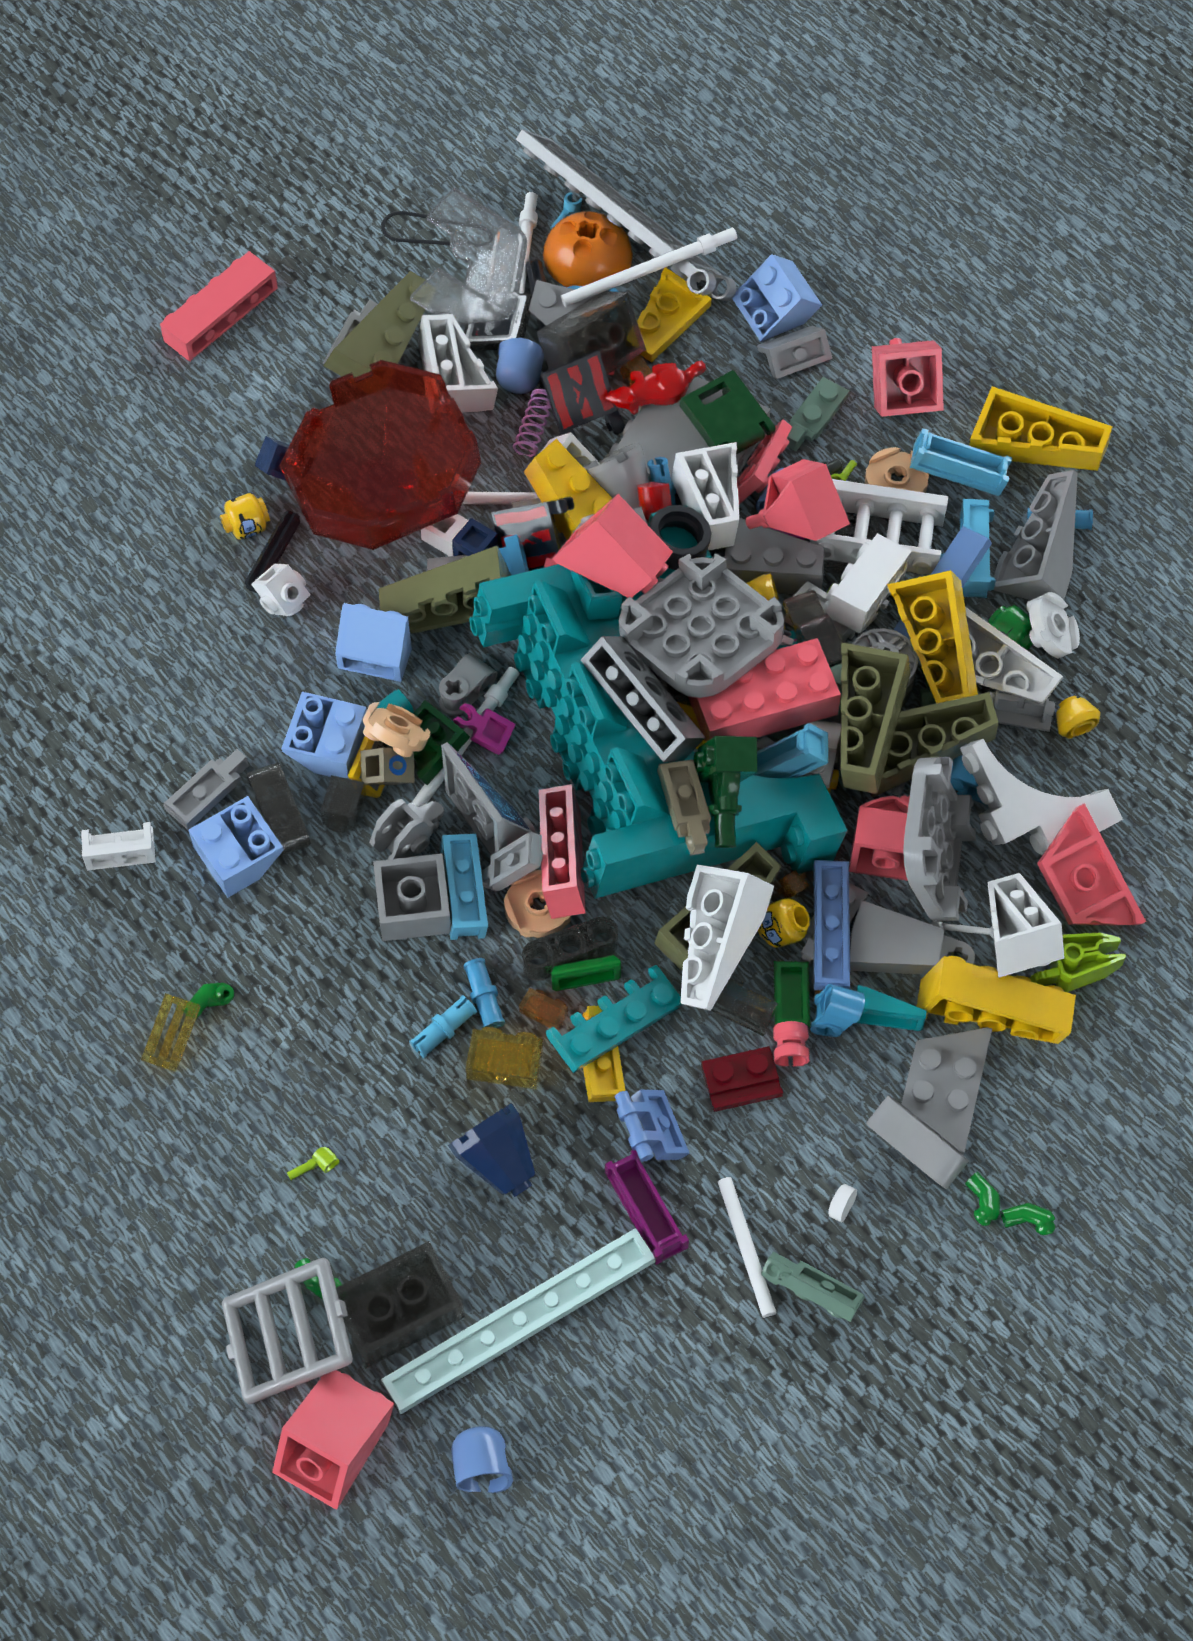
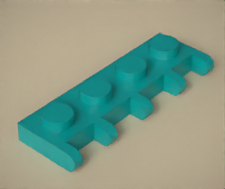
(616, 1021)

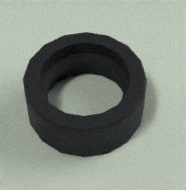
(687, 519)

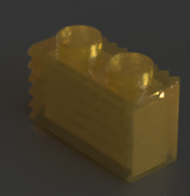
(504, 1058)

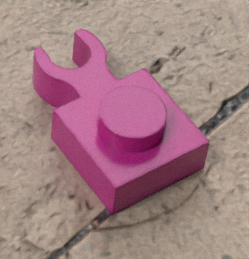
(489, 728)

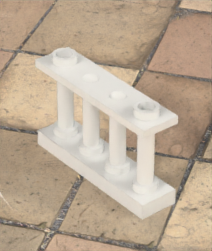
(889, 503)

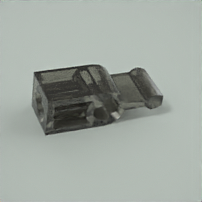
(812, 623)

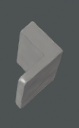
(796, 351)

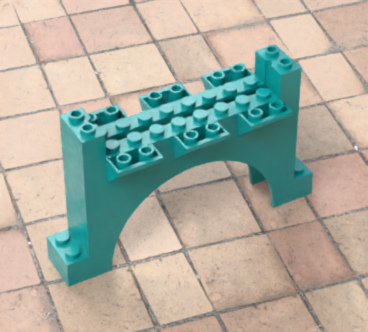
(612, 760)

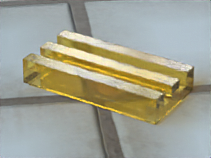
(183, 1037)

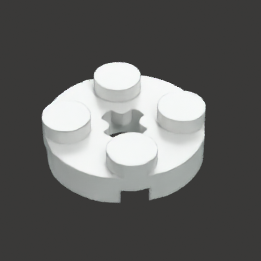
(1052, 626)

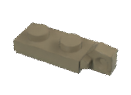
(686, 803)

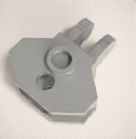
(406, 828)

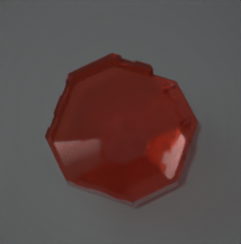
(381, 457)

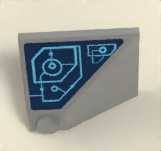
(481, 804)

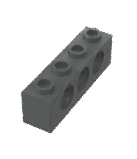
(642, 698)

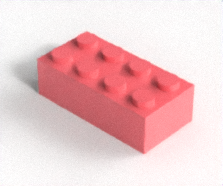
(775, 695)

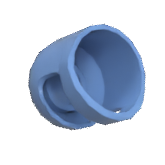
(519, 365)
(479, 1453)

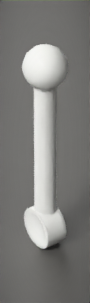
(963, 928)

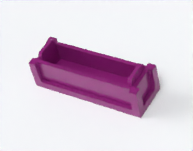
(645, 1207)

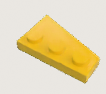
(669, 313)

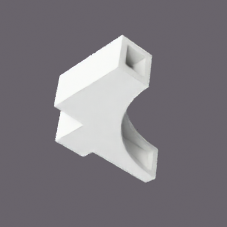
(1022, 809)

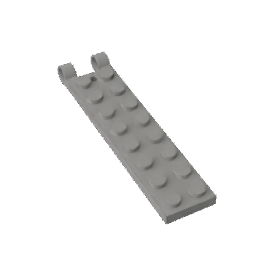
(624, 213)

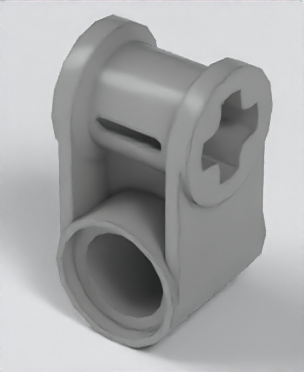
(465, 684)

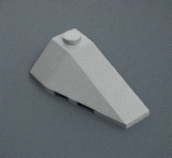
(1045, 545)

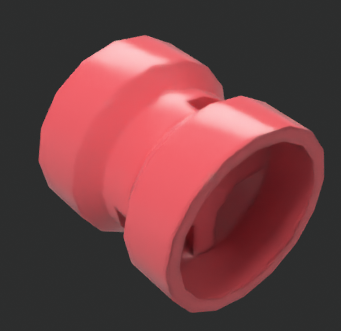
(791, 1042)

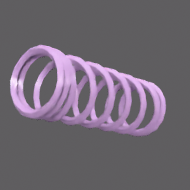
(545, 407)

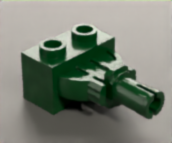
(724, 764)

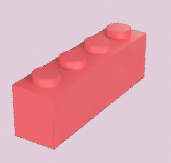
(218, 305)
(561, 851)

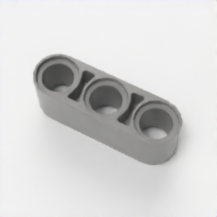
(917, 1142)

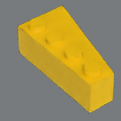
(1039, 433)
(559, 475)
(939, 632)
(1014, 1002)

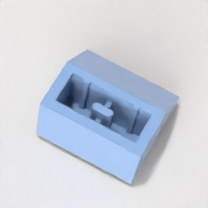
(776, 298)
(373, 642)
(325, 734)
(236, 846)

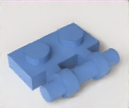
(660, 1131)

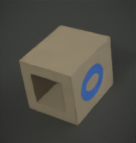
(386, 767)

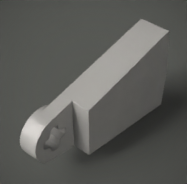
(899, 943)

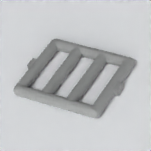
(312, 1367)

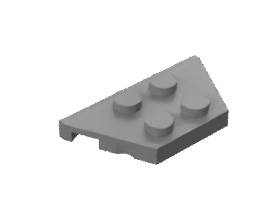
(946, 1082)

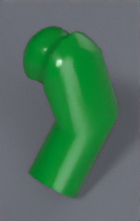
(212, 995)

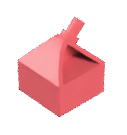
(907, 377)
(801, 502)
(880, 838)

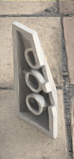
(1006, 665)
(723, 920)

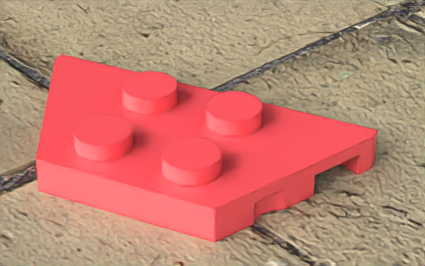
(1086, 876)

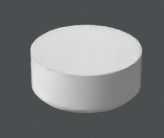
(842, 1202)

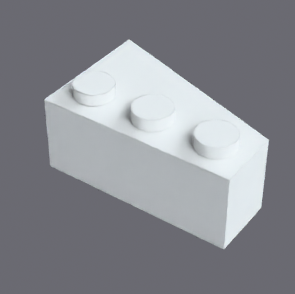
(448, 353)

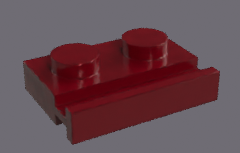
(741, 1079)

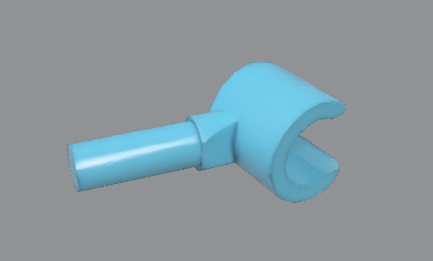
(568, 208)

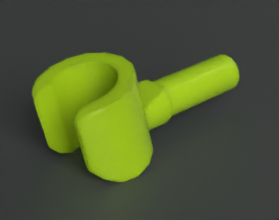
(846, 472)
(322, 1157)

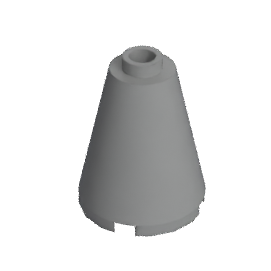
(621, 473)

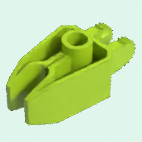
(1083, 961)

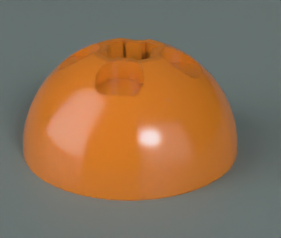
(586, 249)

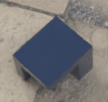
(271, 456)
(473, 539)

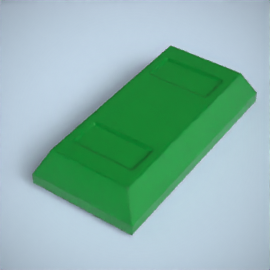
(585, 973)
(791, 991)

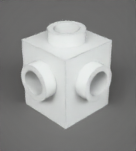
(281, 590)

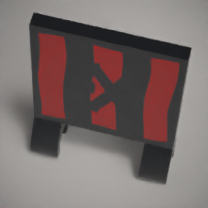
(579, 394)
(534, 527)

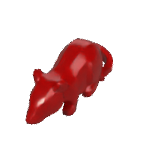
(661, 387)

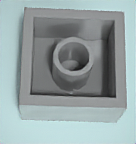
(412, 897)

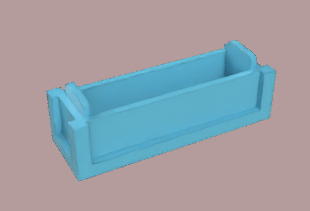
(960, 463)
(976, 517)
(794, 754)
(464, 885)

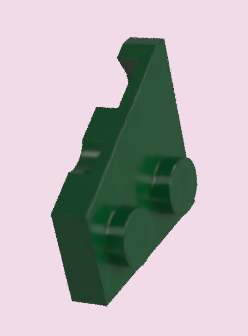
(441, 731)

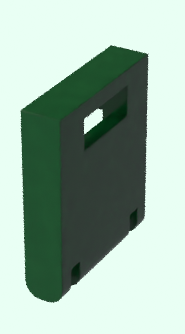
(730, 417)

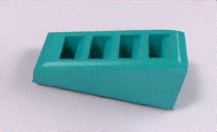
(596, 599)
(889, 1011)

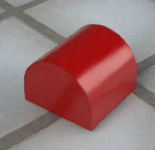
(653, 497)

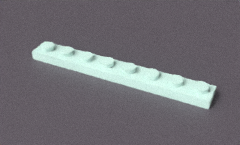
(517, 1321)

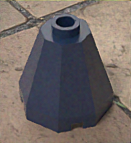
(498, 1152)

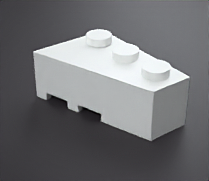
(708, 484)
(865, 583)
(1022, 926)

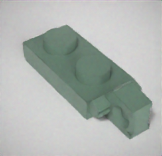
(816, 412)
(813, 1286)

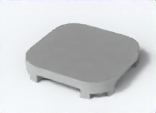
(702, 627)
(934, 838)

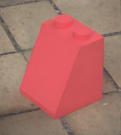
(616, 550)
(331, 1437)

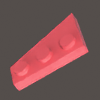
(763, 461)

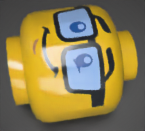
(245, 516)
(784, 923)

